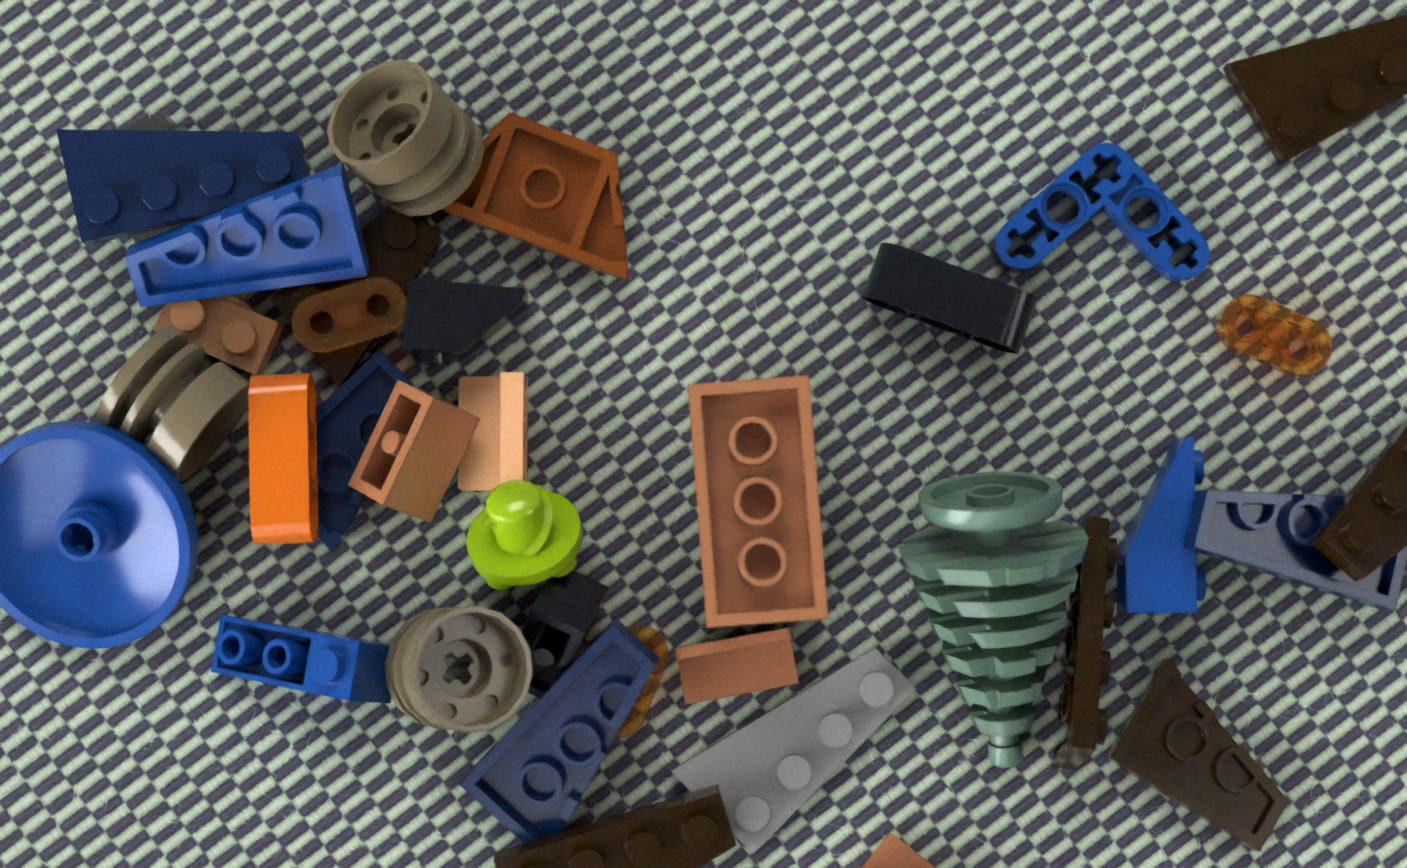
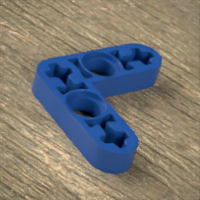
(1114, 202)

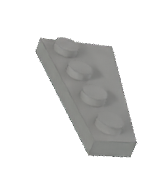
(796, 746)

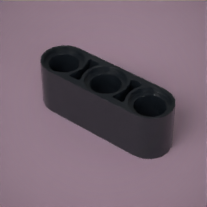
(949, 298)

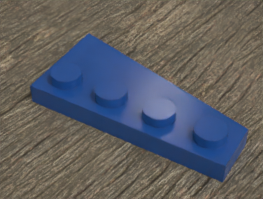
(264, 243)

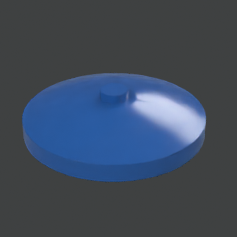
(91, 535)

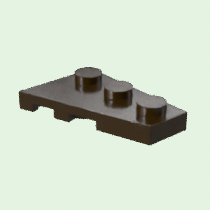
(396, 249)
(1193, 760)

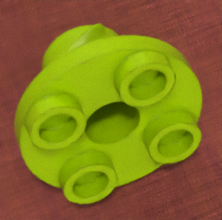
(524, 536)

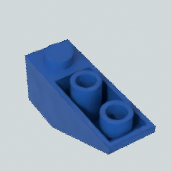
(1151, 563)
(302, 659)

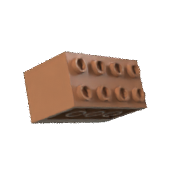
(758, 501)

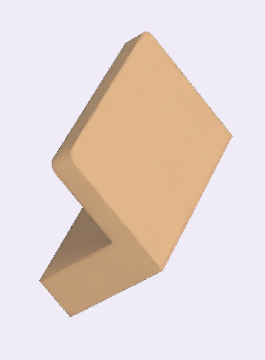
(501, 438)

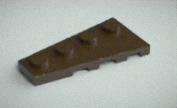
(1321, 84)
(1373, 516)

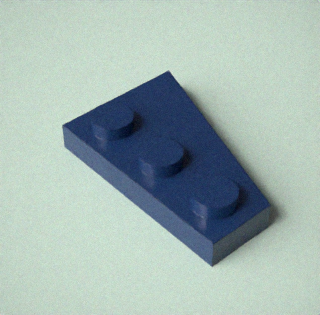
(343, 432)

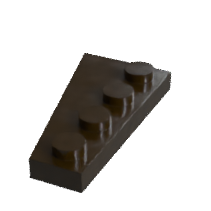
(1083, 649)
(662, 835)

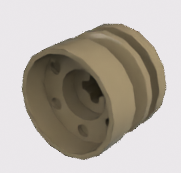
(406, 138)
(165, 395)
(489, 668)

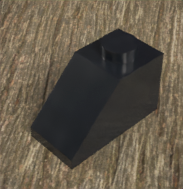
(455, 317)
(560, 625)

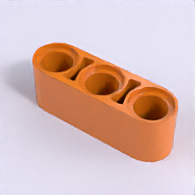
(283, 458)

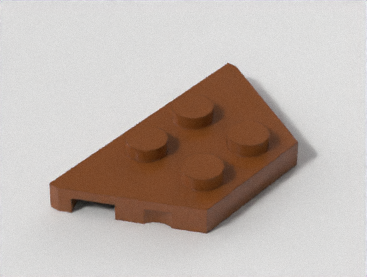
(549, 194)

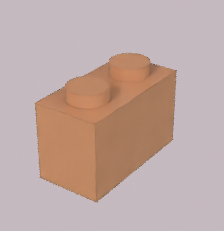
(413, 452)

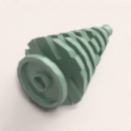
(996, 591)

